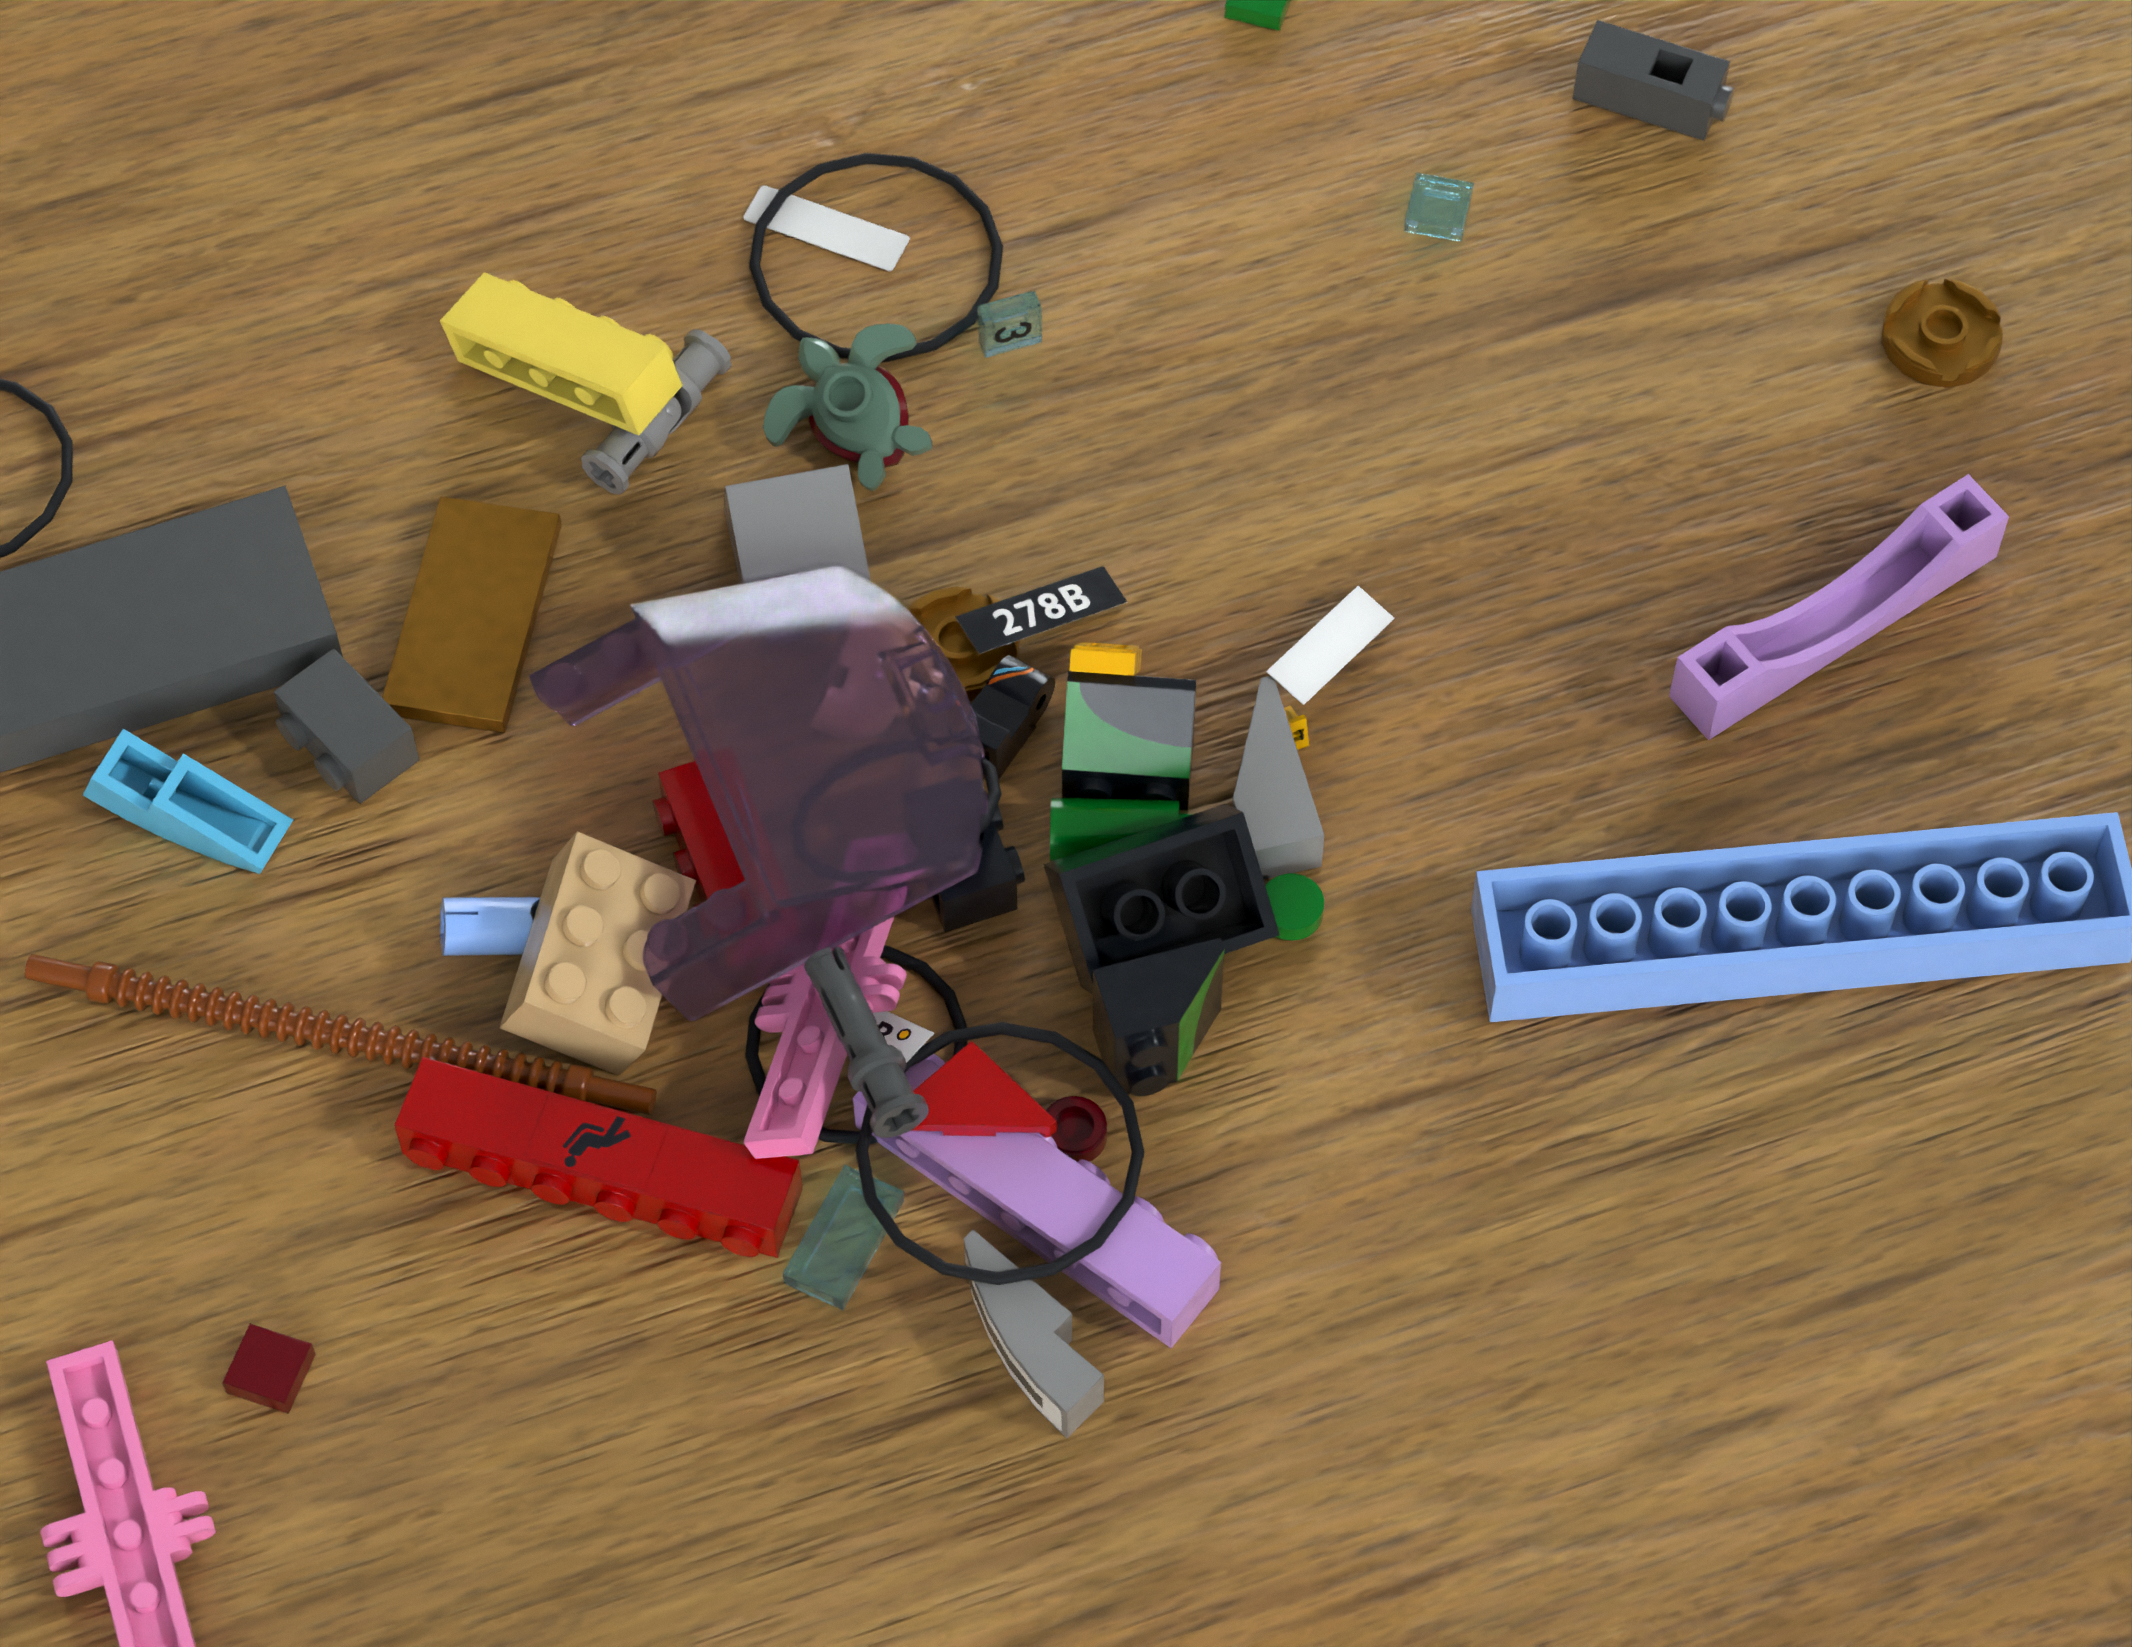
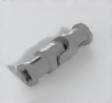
(624, 451)

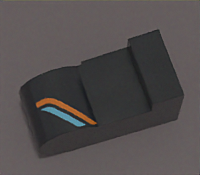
(1010, 709)

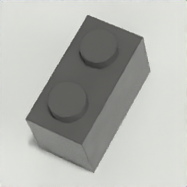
(345, 727)

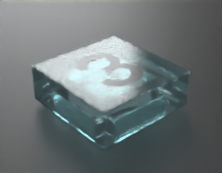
(1010, 324)

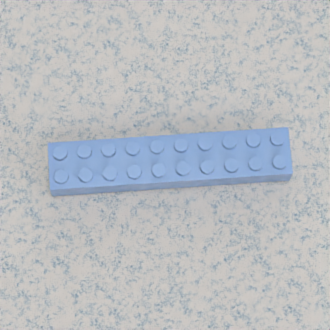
(1803, 916)

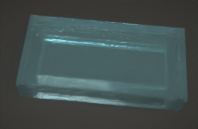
(841, 1240)

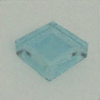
(1438, 207)

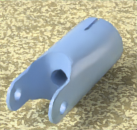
(485, 925)

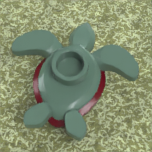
(854, 405)

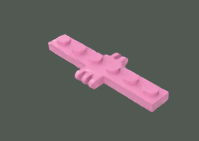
(809, 1050)
(127, 1528)

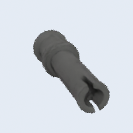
(874, 1065)

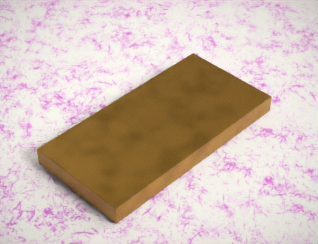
(472, 614)

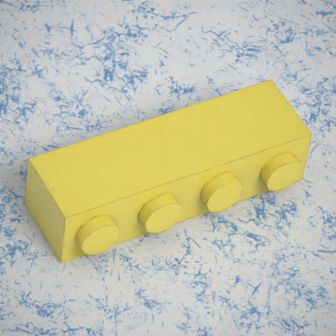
(562, 352)

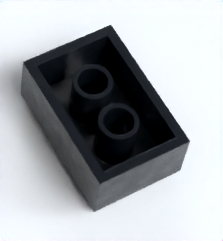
(1162, 892)

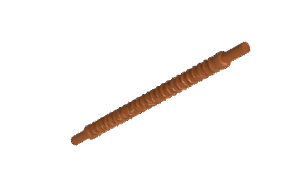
(105, 982)

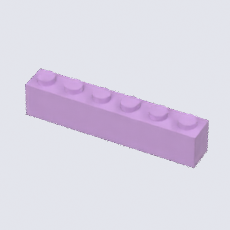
(1057, 1205)

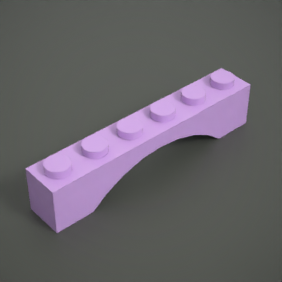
(1762, 659)

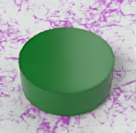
(1295, 905)

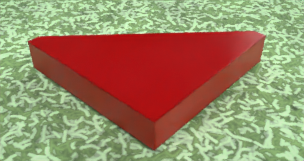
(979, 1099)

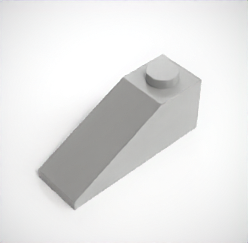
(1276, 792)

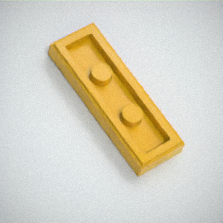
(1105, 658)

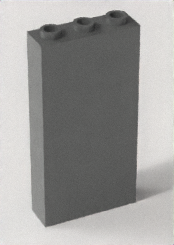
(156, 626)

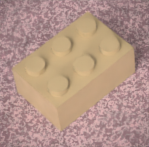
(583, 959)

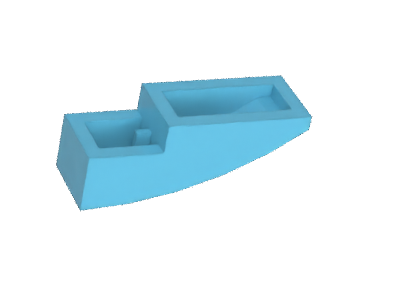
(186, 804)

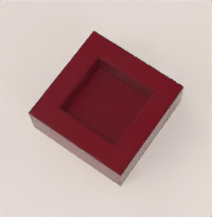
(269, 1368)

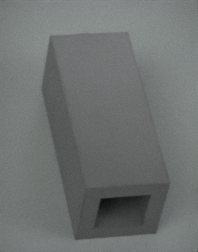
(1653, 80)

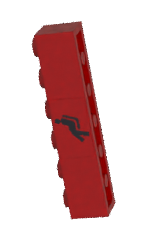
(598, 1158)

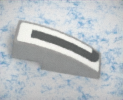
(1033, 1340)

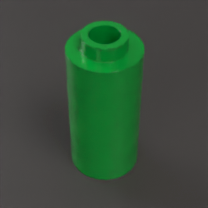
(1088, 823)

